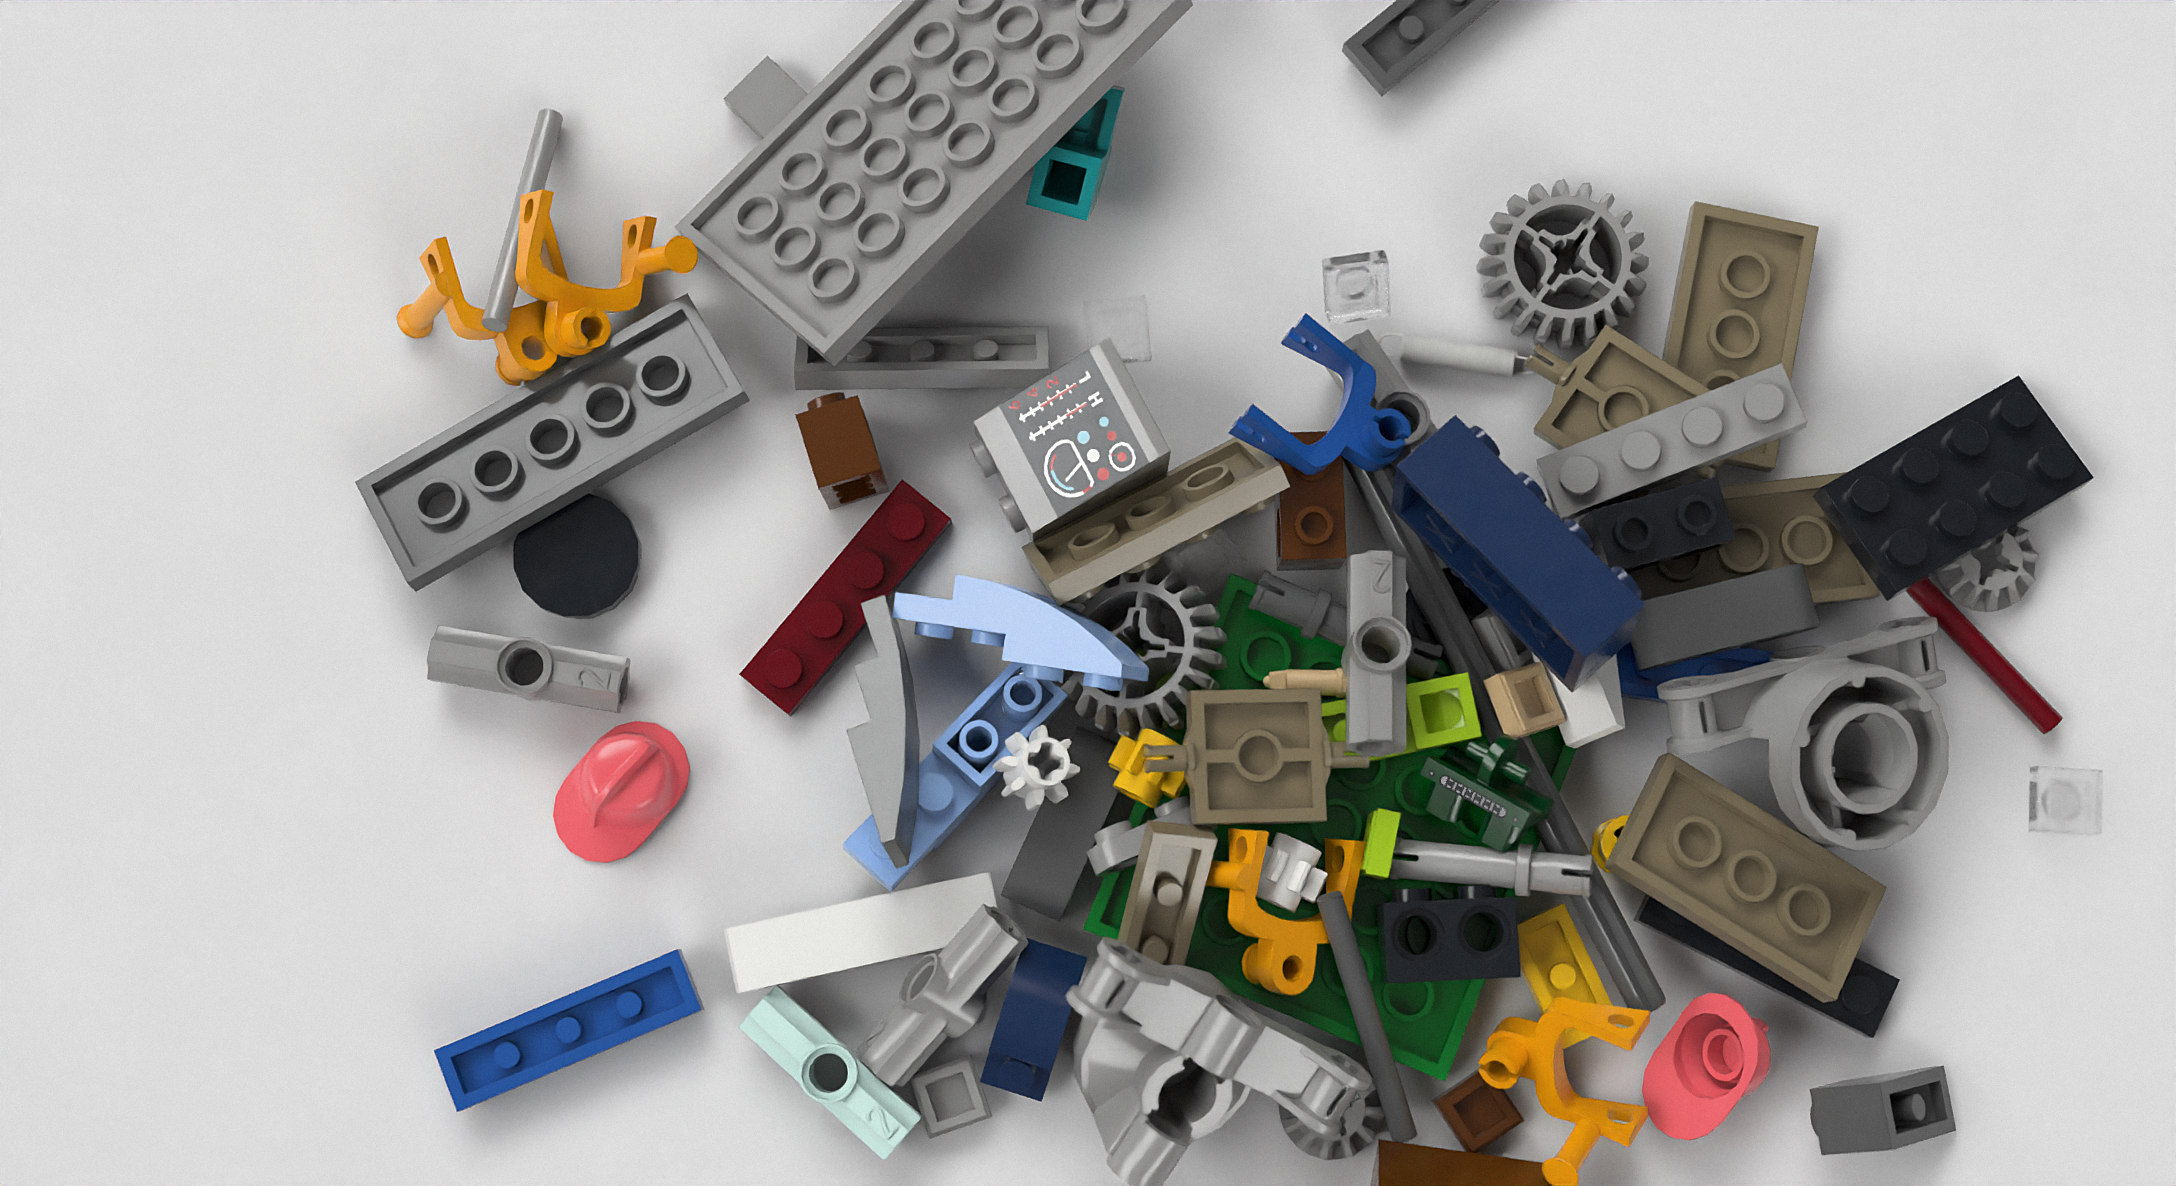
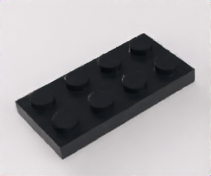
(1952, 487)

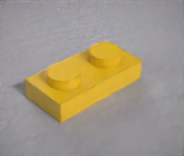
(1558, 964)

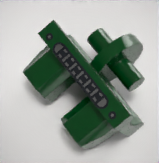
(1493, 782)

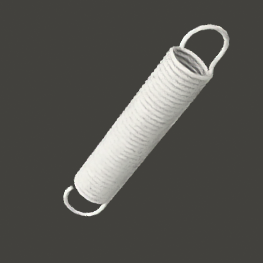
(1457, 355)

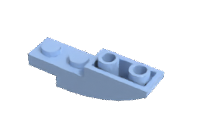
(1028, 628)
(961, 768)

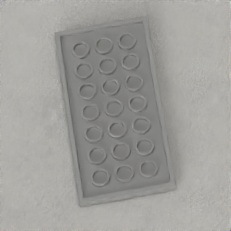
(910, 151)

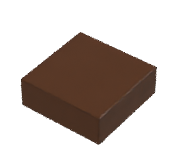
(1477, 1112)

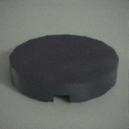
(579, 559)

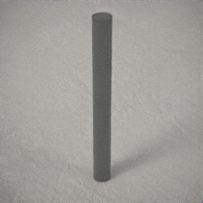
(1366, 1016)

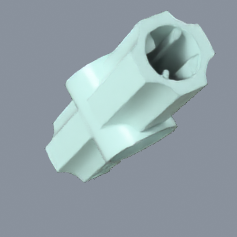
(796, 1043)

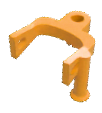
(577, 313)
(520, 348)
(1285, 948)
(1536, 1053)

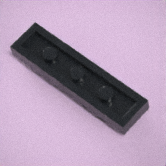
(1857, 1007)

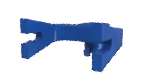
(1358, 432)

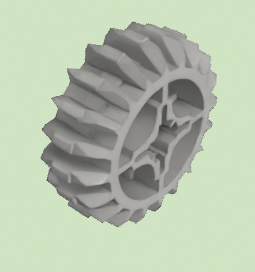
(1583, 275)
(1142, 604)

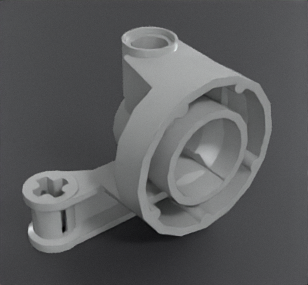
(1851, 694)
(1152, 1017)

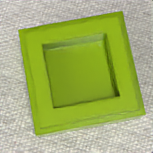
(1380, 843)

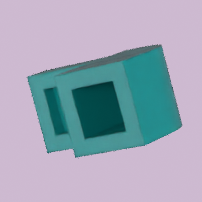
(1074, 168)

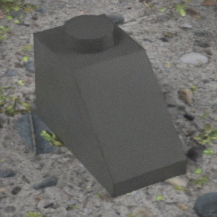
(1881, 1111)

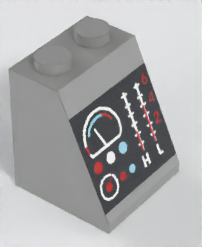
(1070, 442)

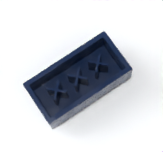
(1516, 552)

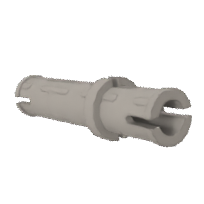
(1478, 865)

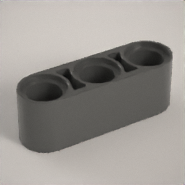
(1723, 617)
(1064, 831)

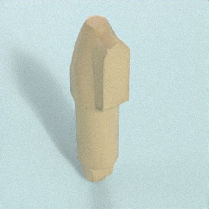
(1329, 681)

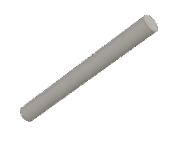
(533, 178)

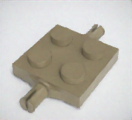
(1608, 389)
(1254, 757)

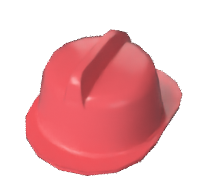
(621, 791)
(1705, 1066)

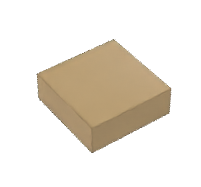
(1524, 700)

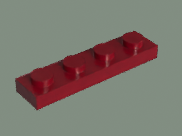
(831, 611)

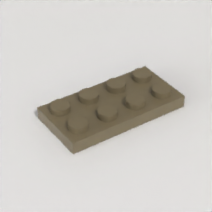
(1739, 302)
(1154, 518)
(1773, 528)
(1746, 877)

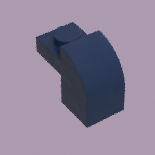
(1032, 1020)

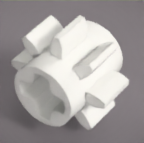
(1048, 756)
(1290, 873)

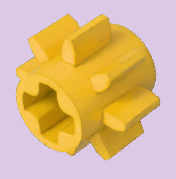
(1133, 780)

